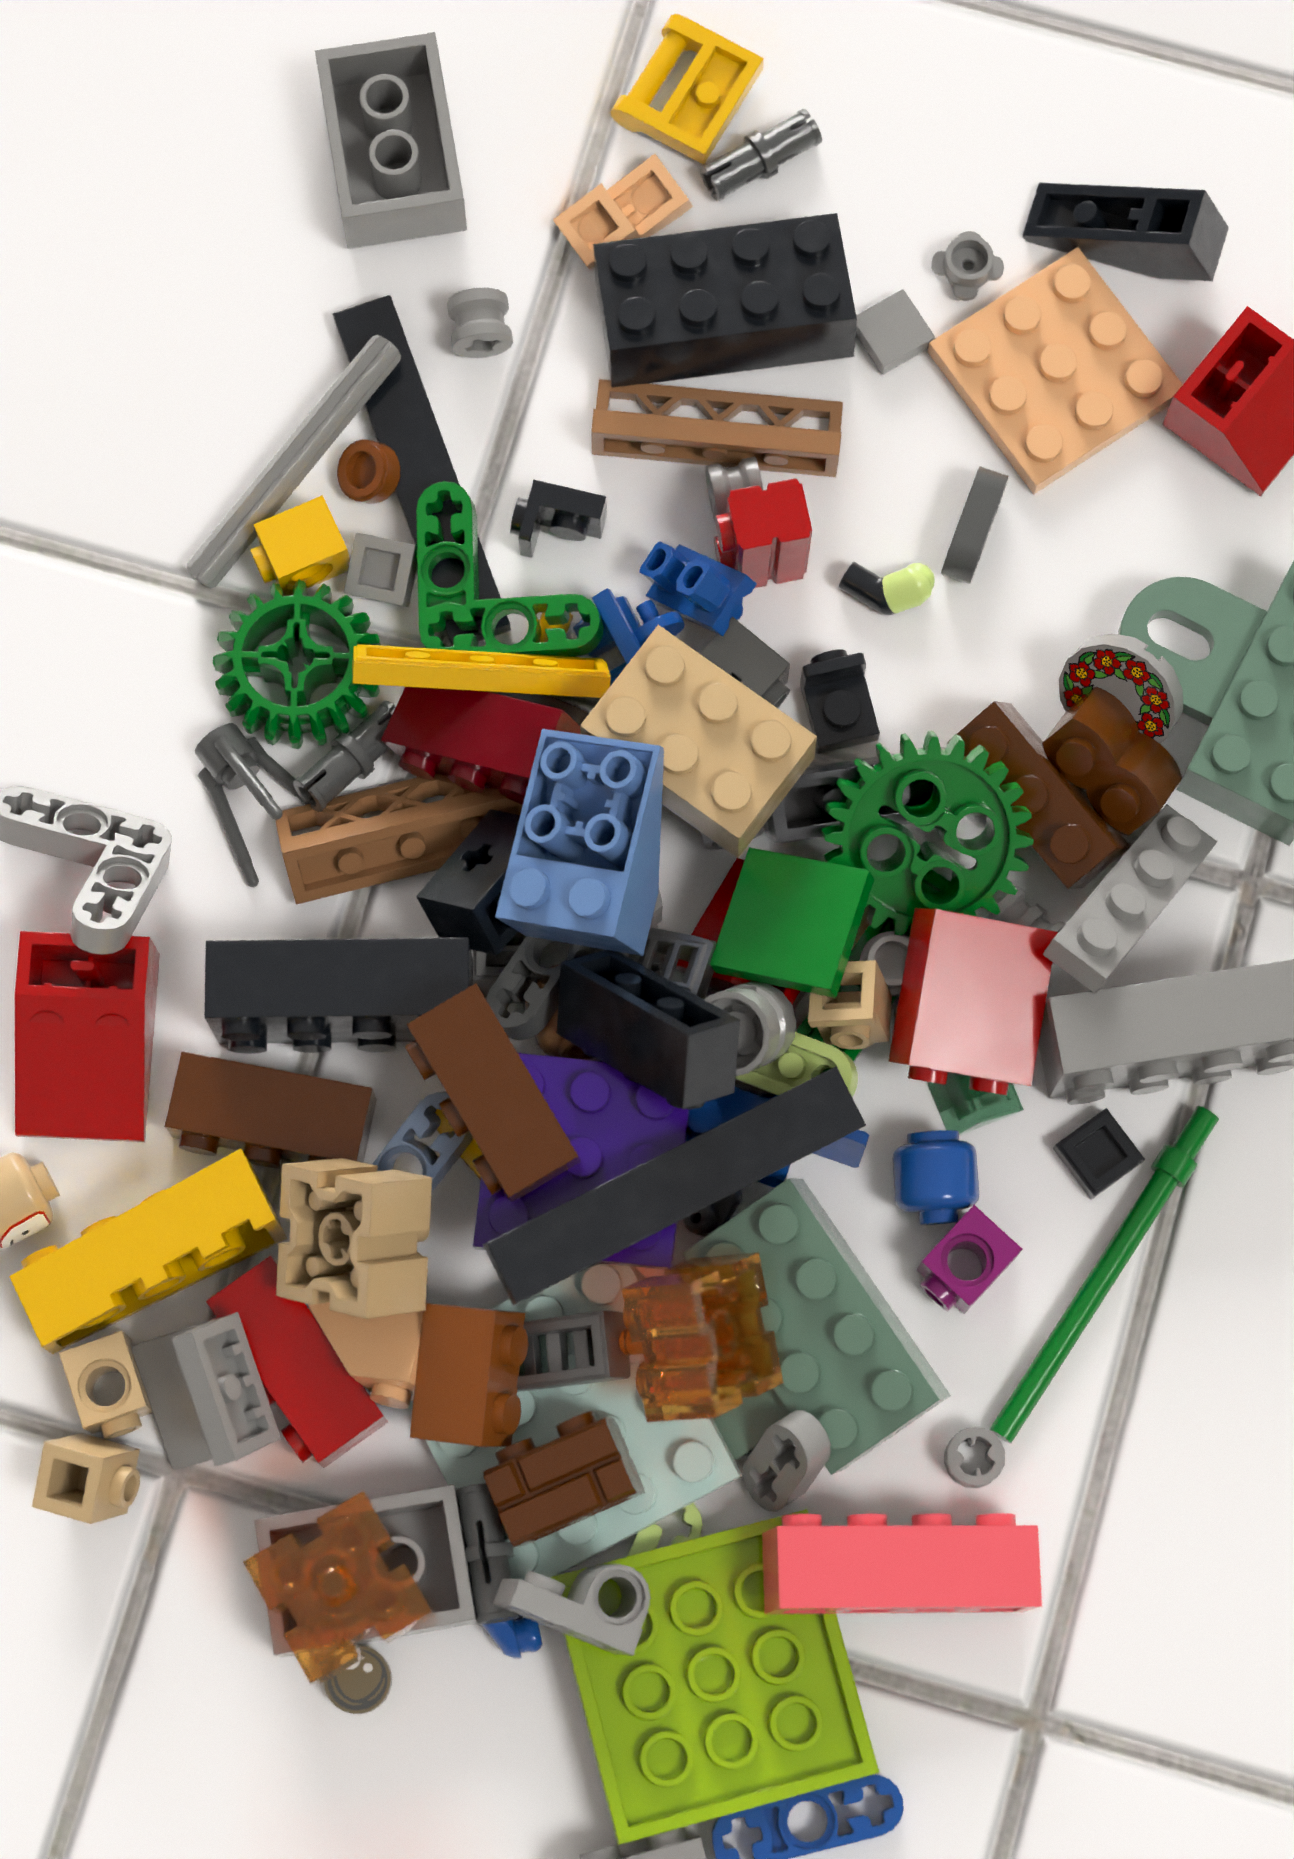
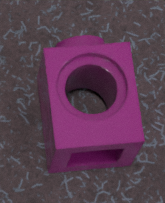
(983, 1238)

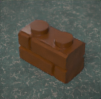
(563, 1479)

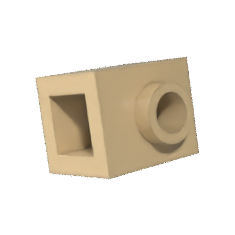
(86, 1478)

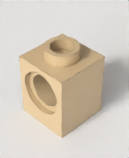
(86, 1365)

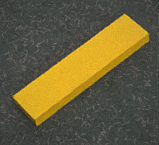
(480, 671)

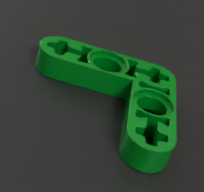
(462, 601)

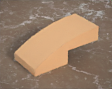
(627, 210)

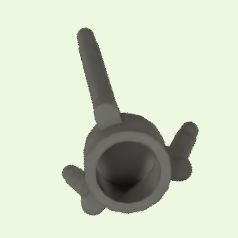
(233, 761)

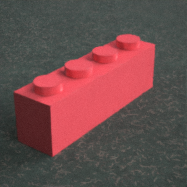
(901, 1567)

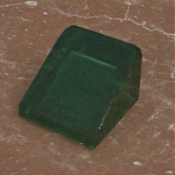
(971, 1109)

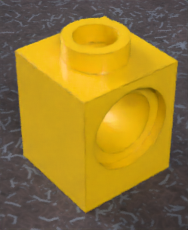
(300, 546)

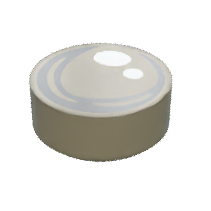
(362, 1685)

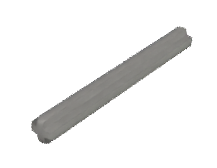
(294, 460)

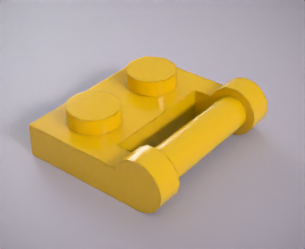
(704, 97)

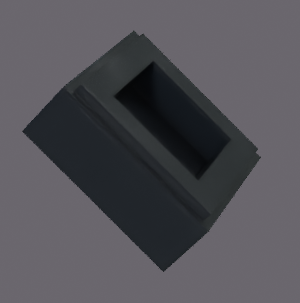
(1098, 1153)

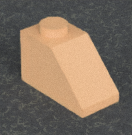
(376, 1351)

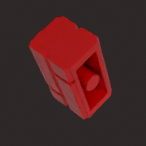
(765, 532)

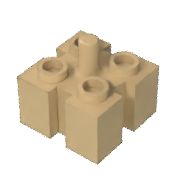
(354, 1237)

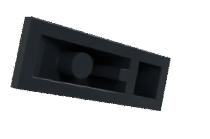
(1132, 228)

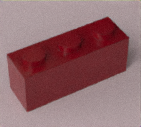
(471, 737)

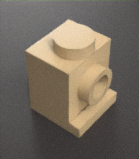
(856, 1017)

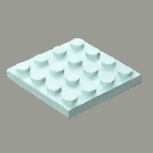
(673, 1458)

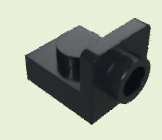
(565, 510)
(838, 700)

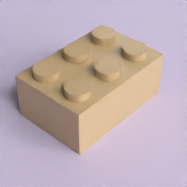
(723, 744)

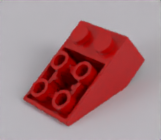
(83, 1038)

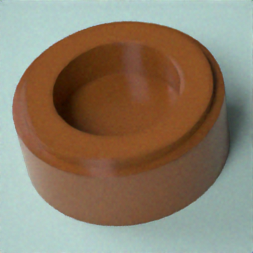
(368, 471)

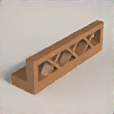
(716, 439)
(382, 848)

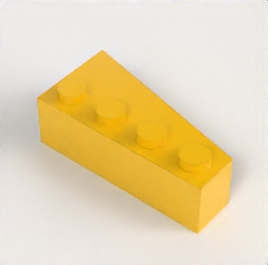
(147, 1253)

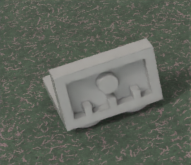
(206, 1393)

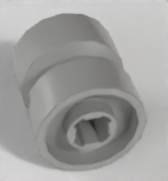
(765, 1022)

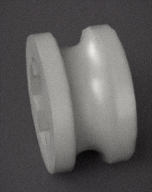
(995, 1456)

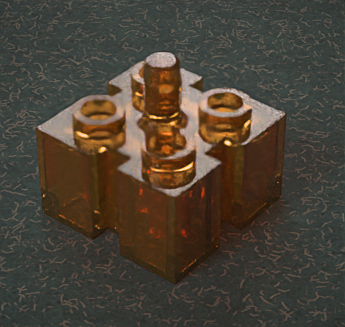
(700, 1337)
(339, 1588)

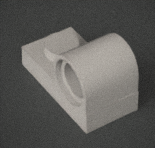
(580, 1614)

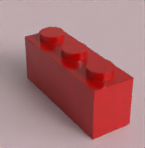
(299, 1368)

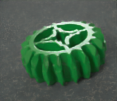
(272, 663)

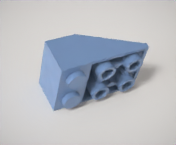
(587, 844)

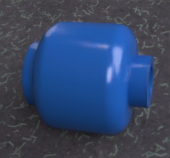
(935, 1176)

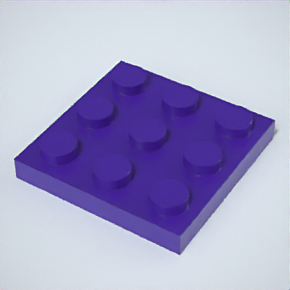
(611, 1129)

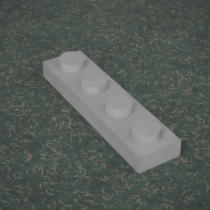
(1129, 899)

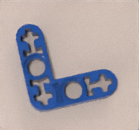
(773, 1821)

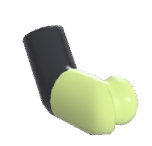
(891, 592)

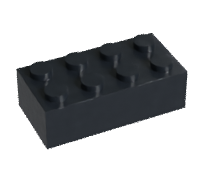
(725, 300)
(328, 990)

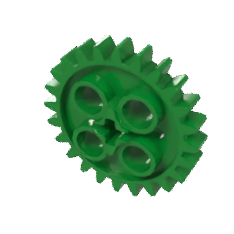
(958, 789)

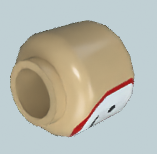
(24, 1198)

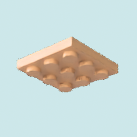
(1055, 370)

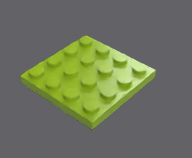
(718, 1696)

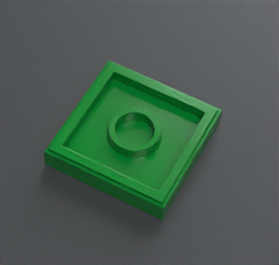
(792, 922)

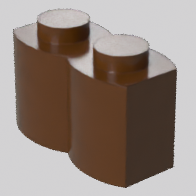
(1119, 767)

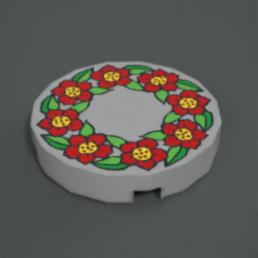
(1130, 674)

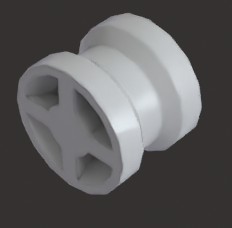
(479, 322)
(722, 480)

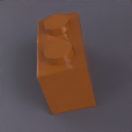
(468, 1375)

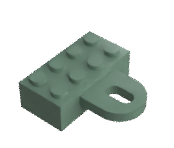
(1238, 691)
(832, 1329)

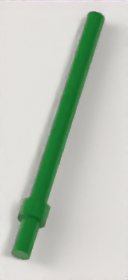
(1171, 1169)

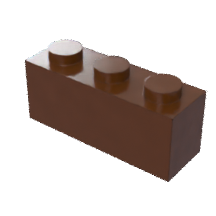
(1063, 821)
(490, 1095)
(267, 1112)

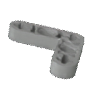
(135, 857)

